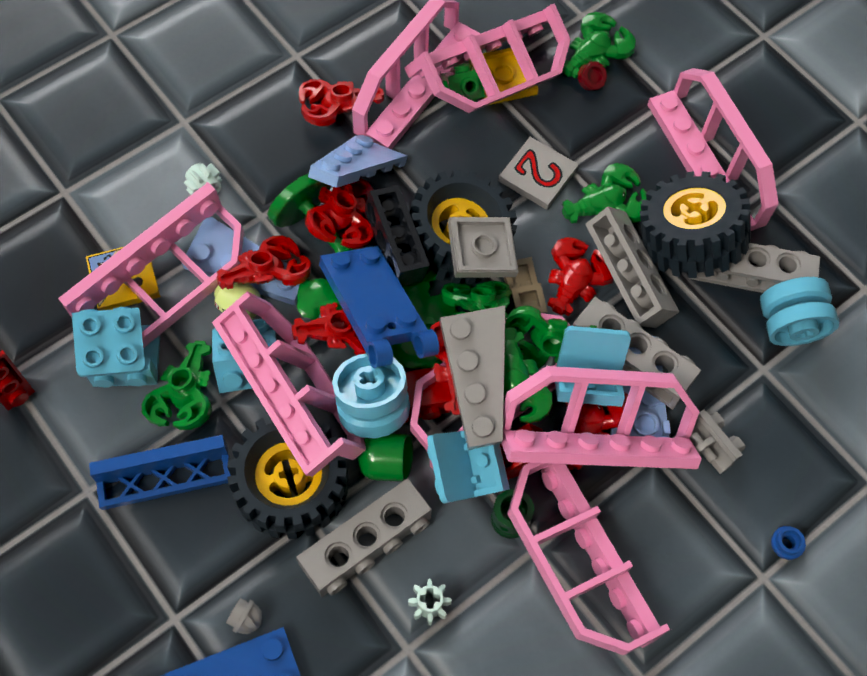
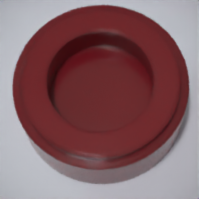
(592, 76)

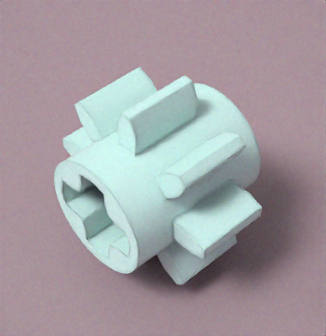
(199, 175)
(422, 609)

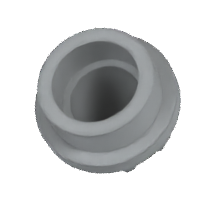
(245, 617)

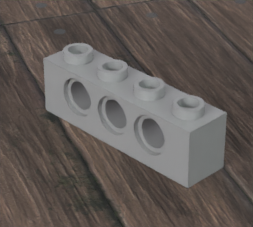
(632, 268)
(768, 273)
(653, 349)
(400, 500)

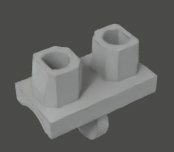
(713, 442)

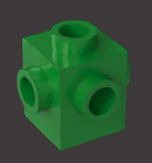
(464, 81)

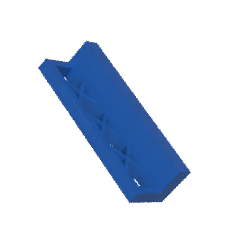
(156, 461)

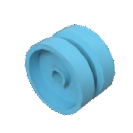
(799, 311)
(371, 399)

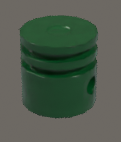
(500, 518)

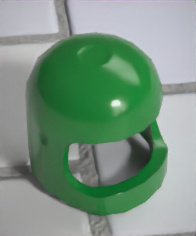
(387, 458)

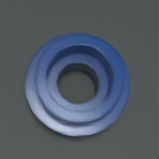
(794, 536)

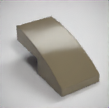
(525, 287)

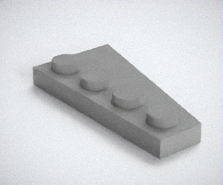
(476, 364)

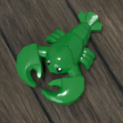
(597, 43)
(609, 194)
(481, 297)
(545, 335)
(518, 370)
(183, 390)

